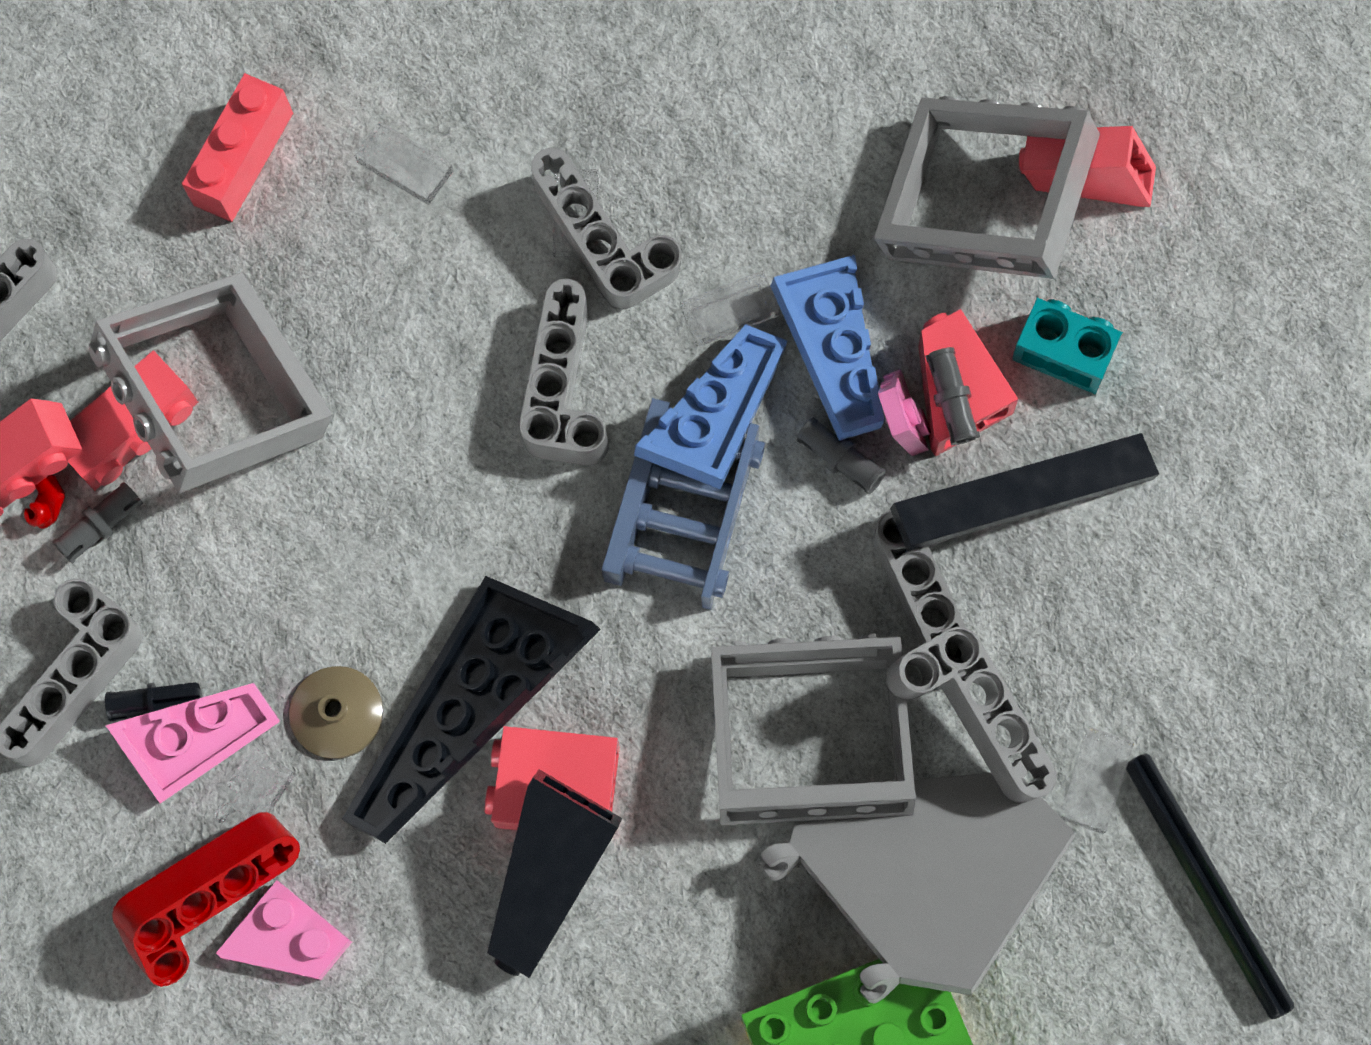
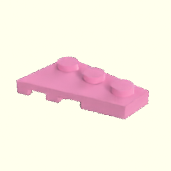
(192, 737)

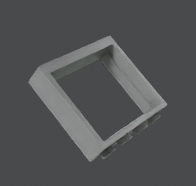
(983, 251)
(264, 342)
(817, 801)

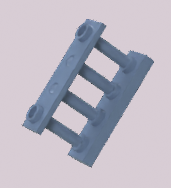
(637, 515)

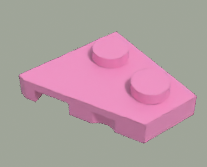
(904, 420)
(285, 937)

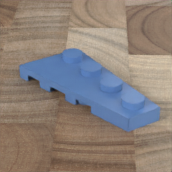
(830, 333)
(715, 414)

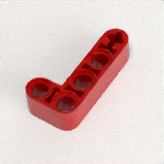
(196, 890)

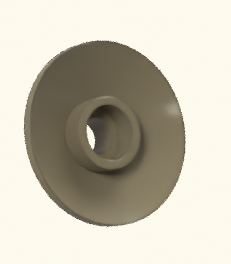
(350, 729)

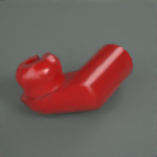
(47, 503)

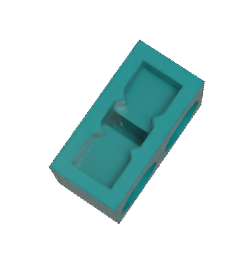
(1062, 356)

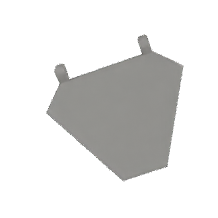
(932, 886)

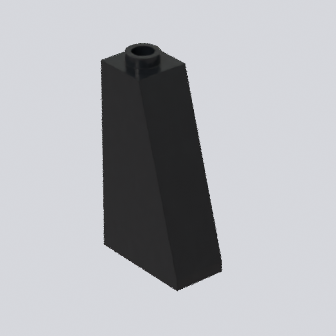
(549, 864)

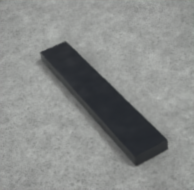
(1023, 491)

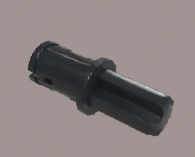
(142, 701)

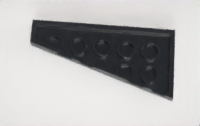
(482, 677)

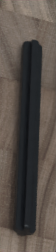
(1210, 887)

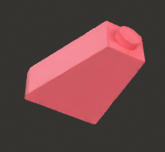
(1118, 172)
(991, 393)

